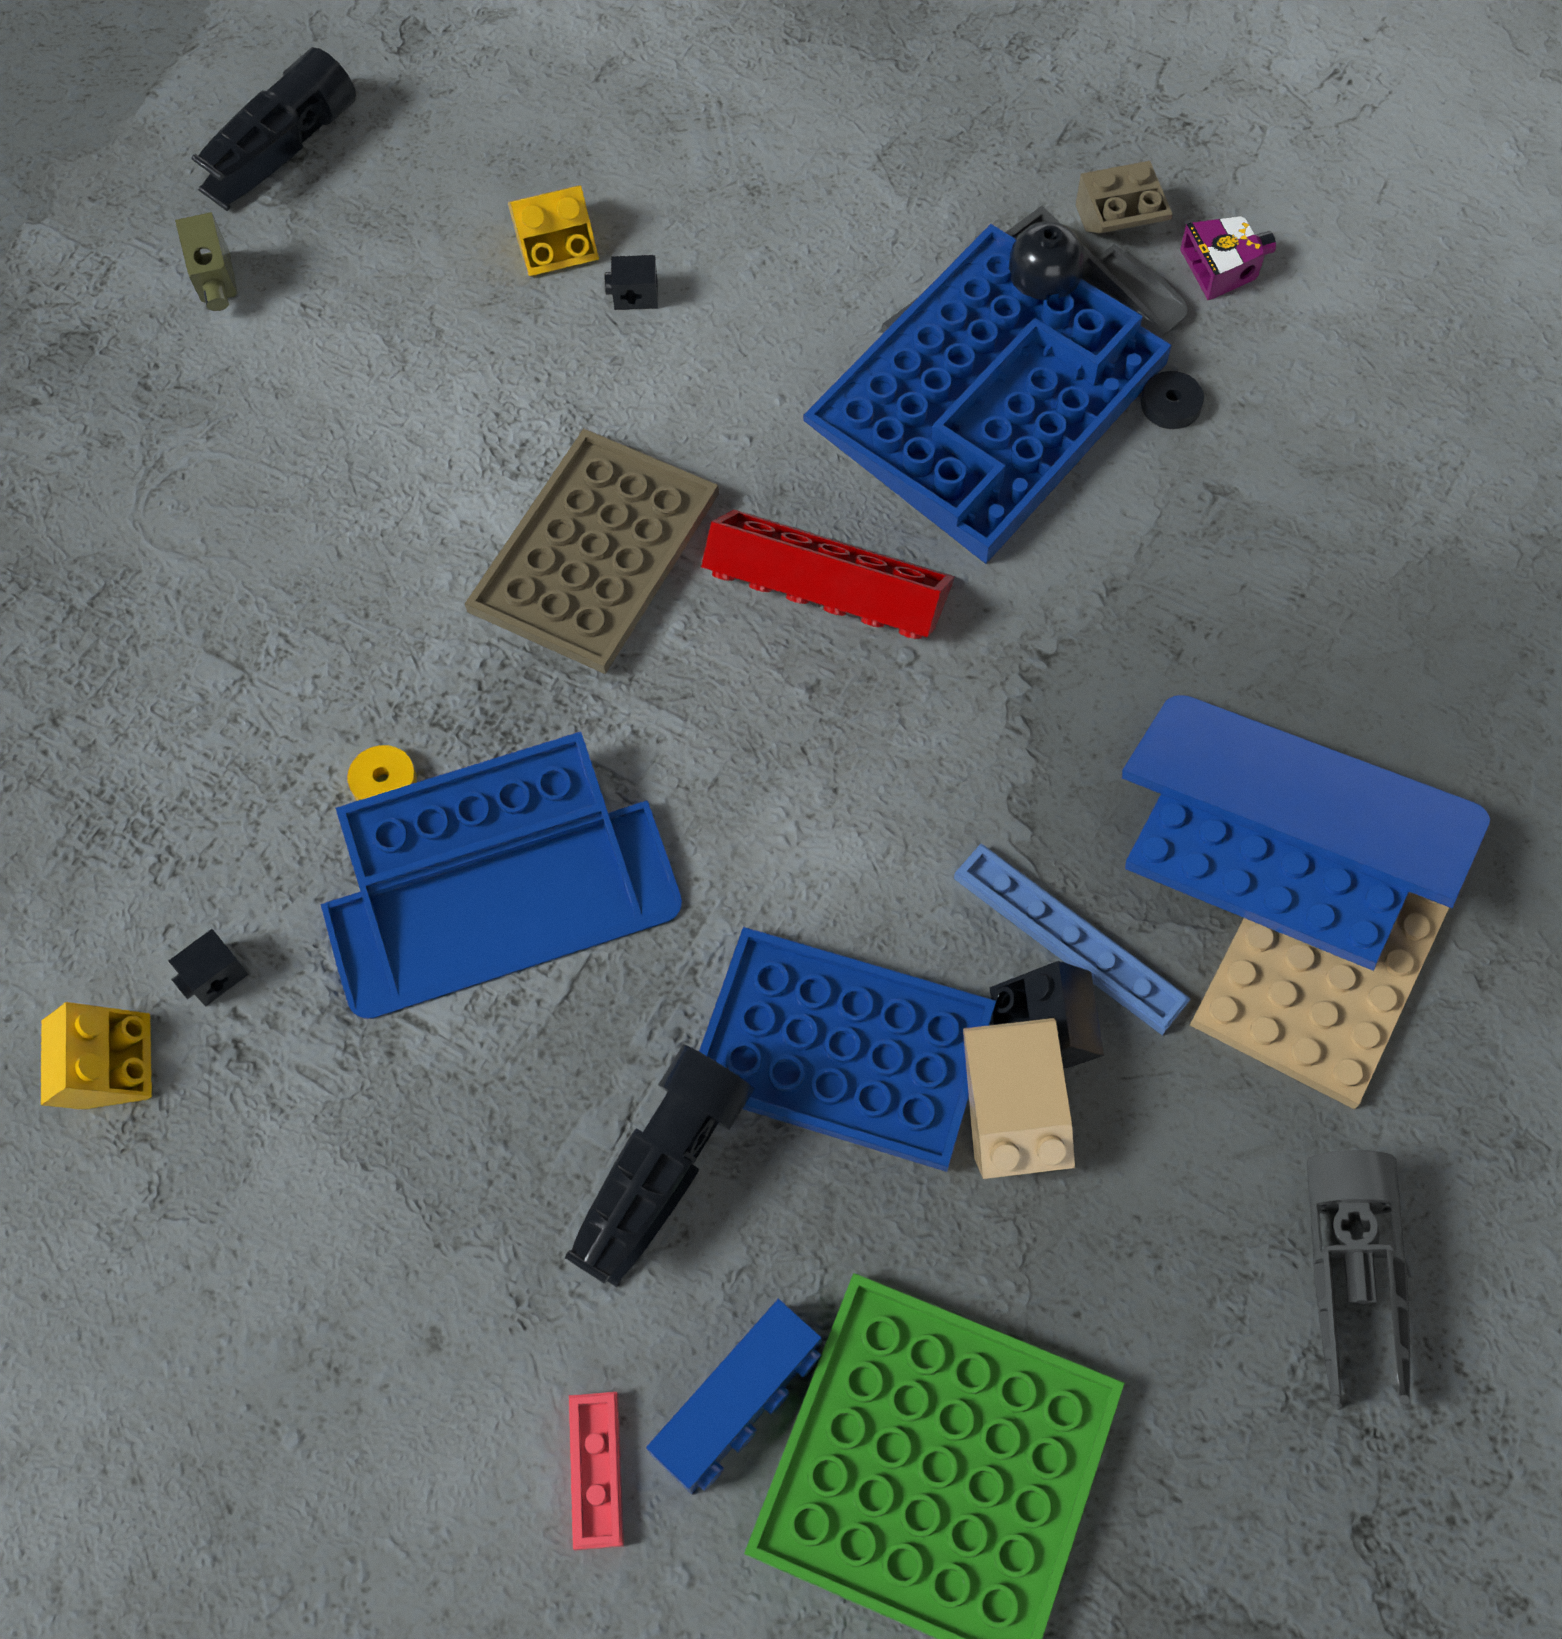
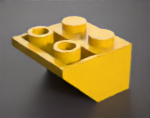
(553, 230)
(95, 1057)

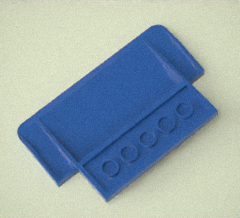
(1294, 830)
(491, 876)

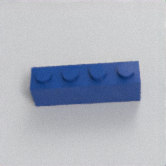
(735, 1396)

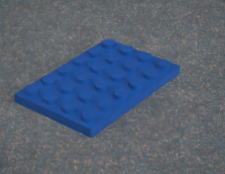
(846, 1046)

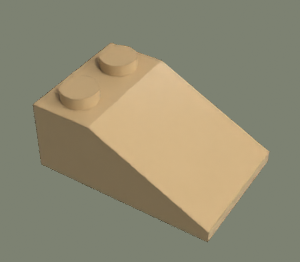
(1018, 1099)

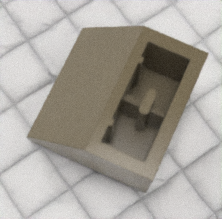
(1121, 198)

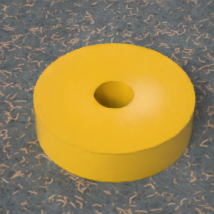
(377, 762)

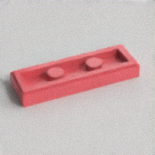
(596, 1471)

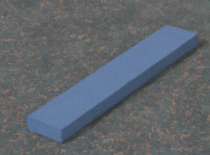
(1072, 938)

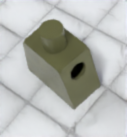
(212, 271)

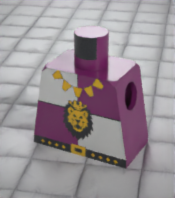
(1225, 253)

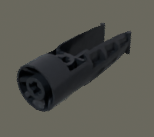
(274, 126)
(657, 1165)

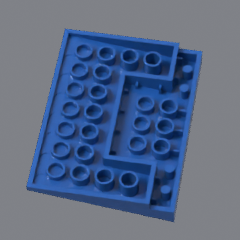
(987, 394)

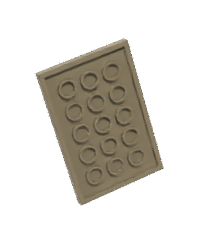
(592, 550)

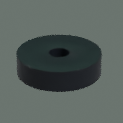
(1168, 413)

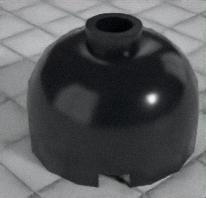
(1047, 260)

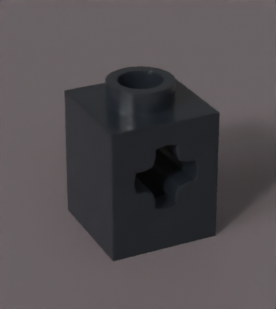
(633, 282)
(206, 968)

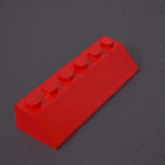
(826, 573)

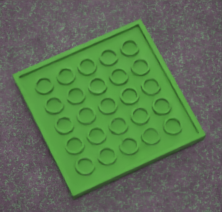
(936, 1469)

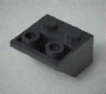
(1056, 993)

